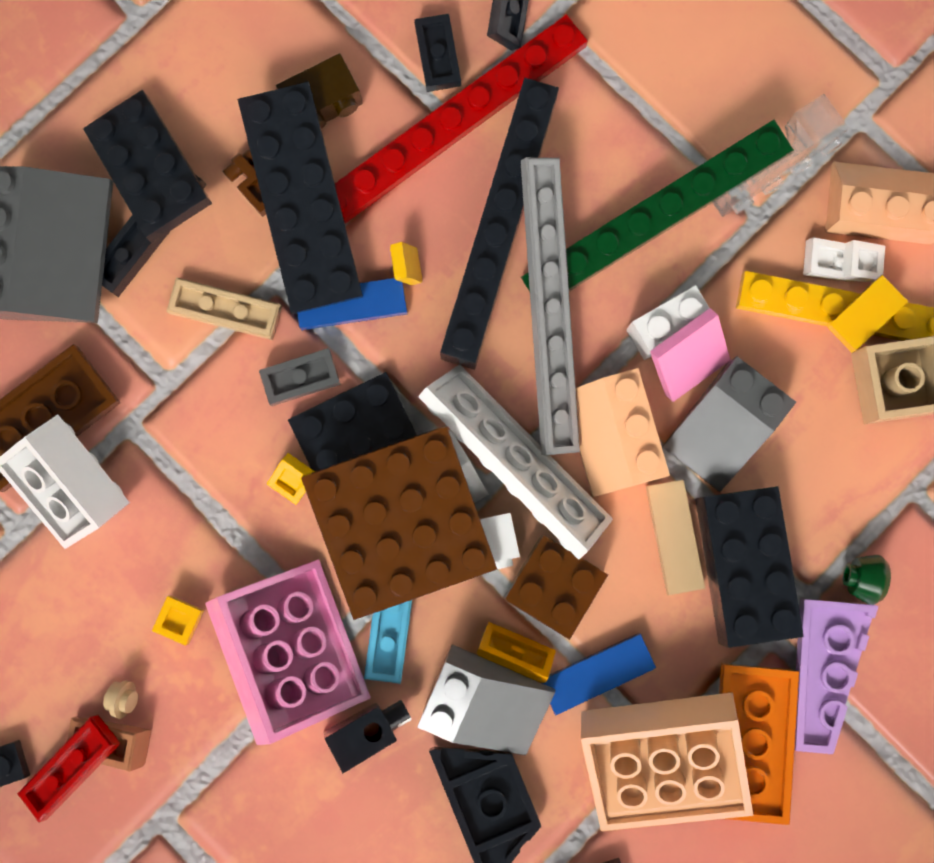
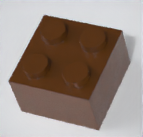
(555, 586)

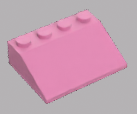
(287, 652)

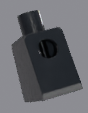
(348, 740)

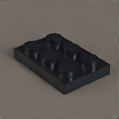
(352, 424)

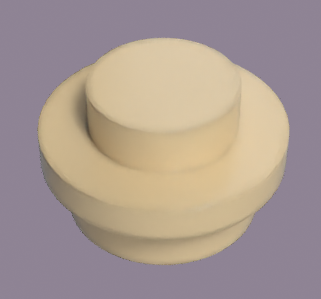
(120, 699)

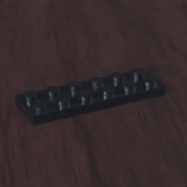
(300, 198)

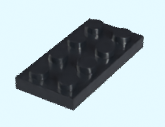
(147, 166)

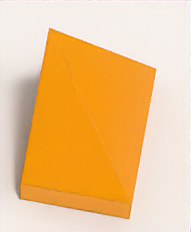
(516, 652)

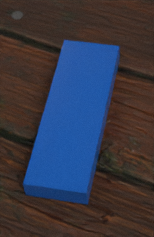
(379, 301)
(599, 673)

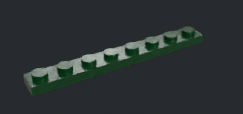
(675, 203)

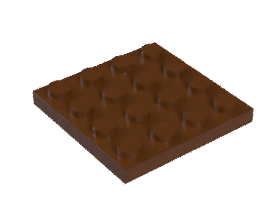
(399, 522)

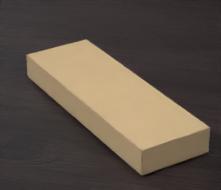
(224, 308)
(675, 537)

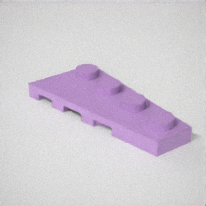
(827, 668)

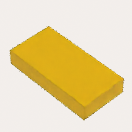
(867, 313)

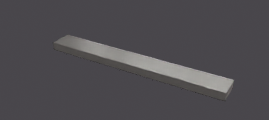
(550, 305)

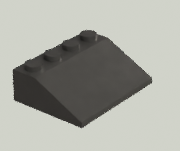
(52, 244)

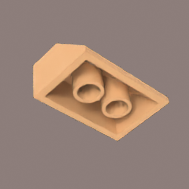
(881, 203)
(618, 434)

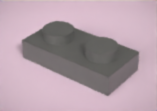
(299, 377)

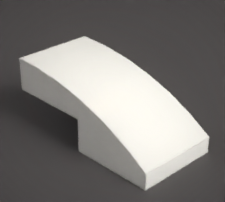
(843, 261)

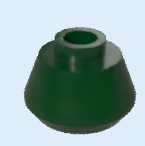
(868, 578)

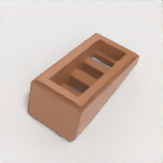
(133, 748)

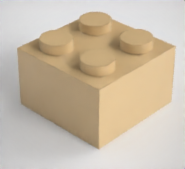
(895, 379)

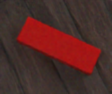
(68, 768)

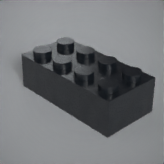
(749, 567)

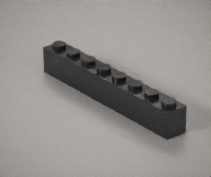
(498, 226)

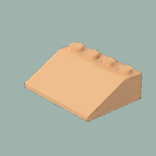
(666, 762)

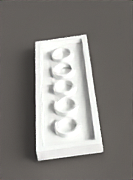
(517, 460)

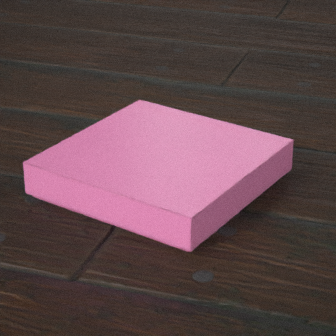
(690, 355)

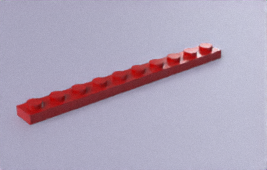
(457, 117)

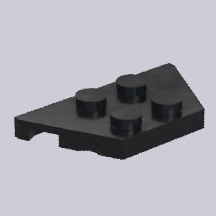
(487, 801)

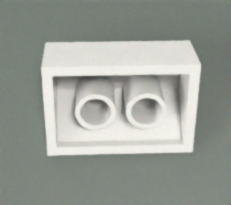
(62, 482)

